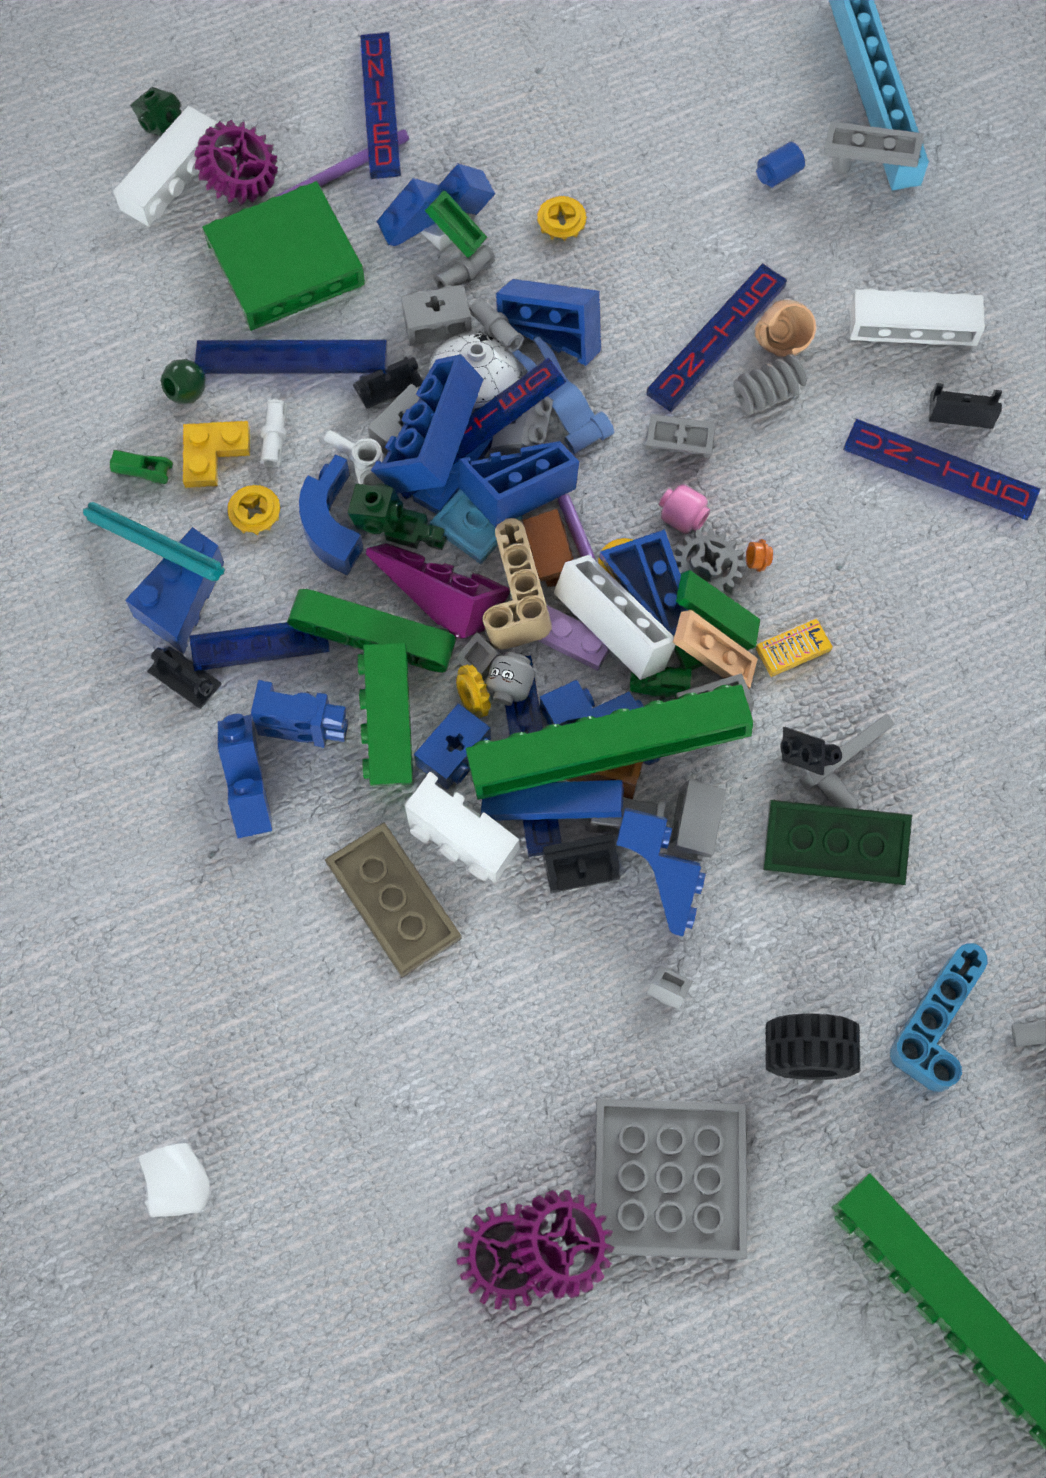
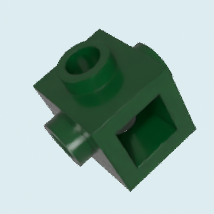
(156, 110)
(375, 508)

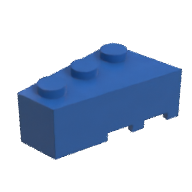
(649, 574)

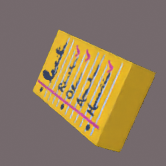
(793, 647)

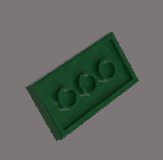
(837, 842)

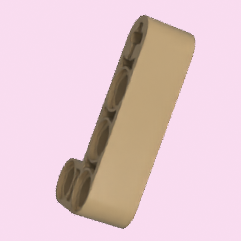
(527, 615)

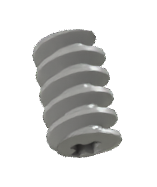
(768, 382)

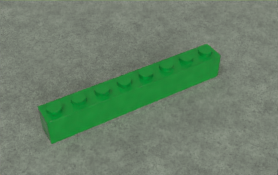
(609, 741)
(948, 1299)

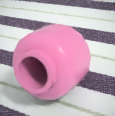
(684, 509)

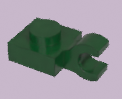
(414, 529)

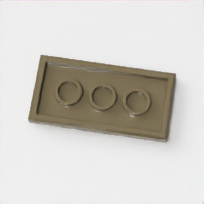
(393, 899)

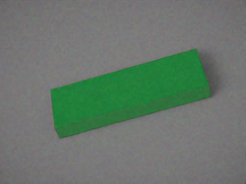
(718, 610)

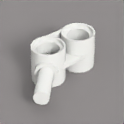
(357, 452)

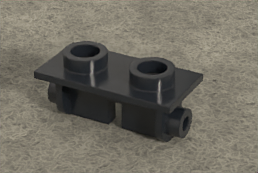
(384, 386)
(179, 675)
(808, 751)

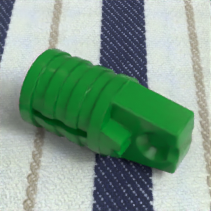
(665, 683)

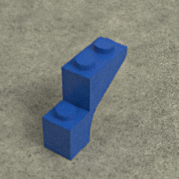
(406, 213)
(572, 702)
(243, 775)
(674, 876)

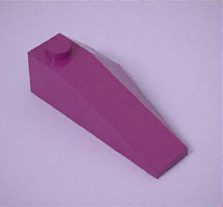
(443, 595)

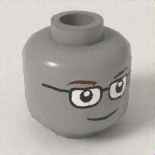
(510, 678)

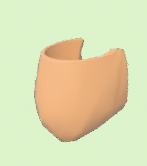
(786, 328)

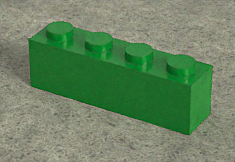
(388, 715)

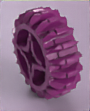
(219, 164)
(480, 1239)
(556, 1275)

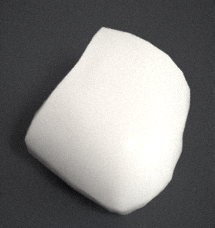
(174, 1181)

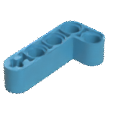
(943, 1011)

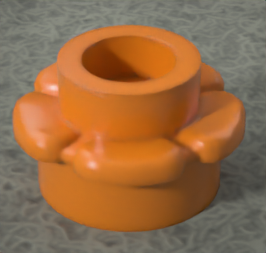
(759, 555)

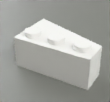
(460, 830)

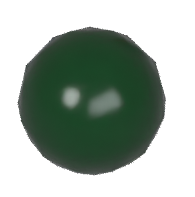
(183, 381)

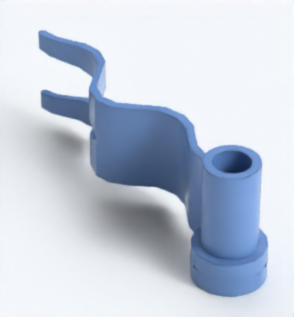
(571, 406)

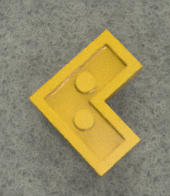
(206, 443)

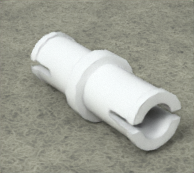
(273, 433)

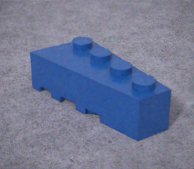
(432, 428)

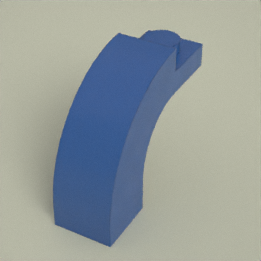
(328, 539)

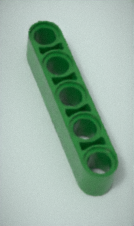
(361, 625)

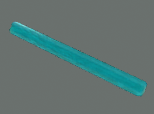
(154, 541)

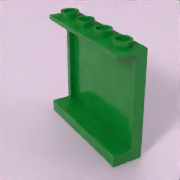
(284, 255)

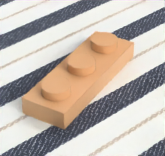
(713, 647)

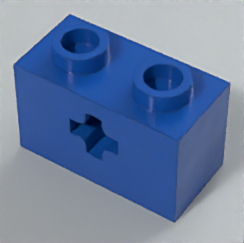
(456, 729)

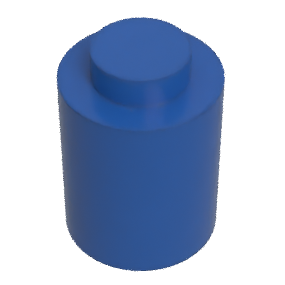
(780, 164)

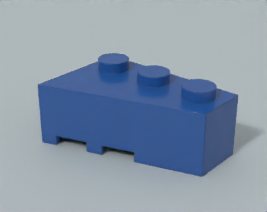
(557, 313)
(519, 481)
(173, 596)

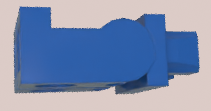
(297, 716)

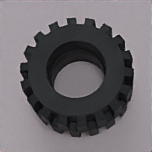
(812, 1046)

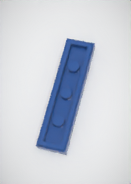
(558, 801)

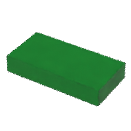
(456, 224)

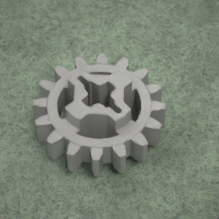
(716, 554)

